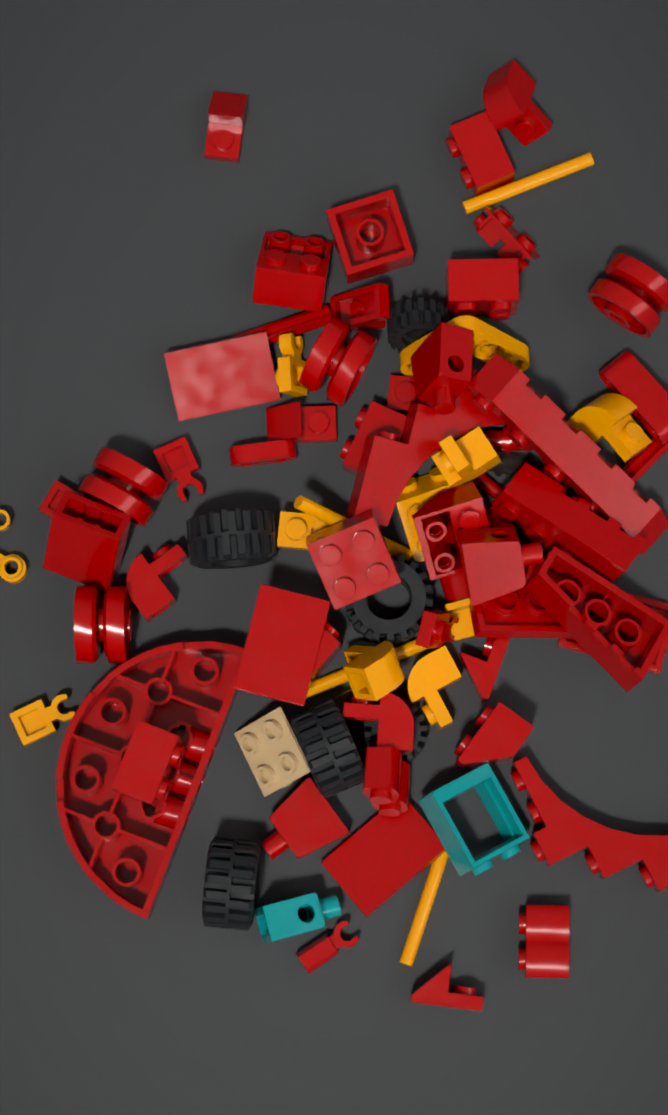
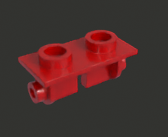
(497, 228)

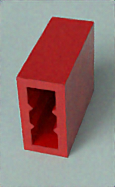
(86, 541)

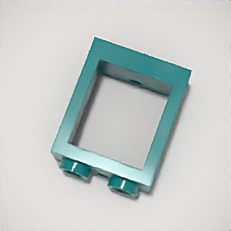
(496, 804)

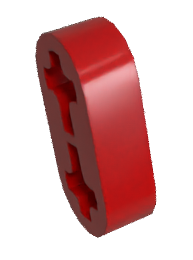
(262, 453)

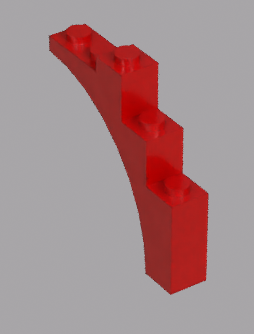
(390, 464)
(569, 832)

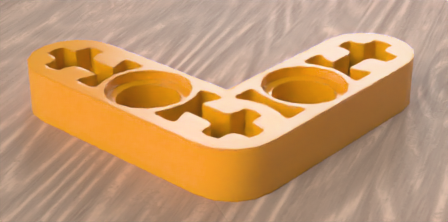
(483, 334)

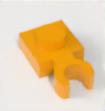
(290, 365)
(37, 720)

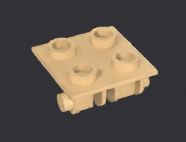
(272, 752)

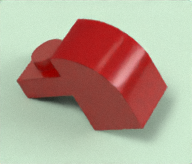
(510, 103)
(145, 581)
(393, 720)

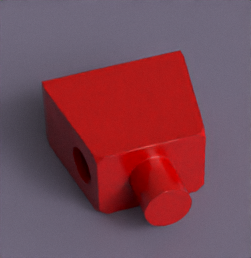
(443, 366)
(494, 561)
(304, 823)

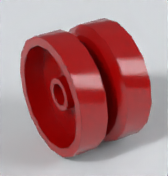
(631, 295)
(334, 360)
(124, 485)
(100, 624)

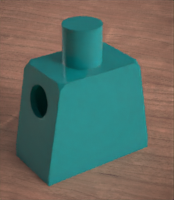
(282, 920)

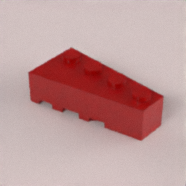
(566, 522)
(599, 616)

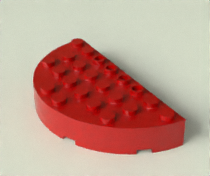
(113, 836)

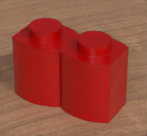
(386, 780)
(545, 941)

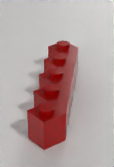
(564, 450)

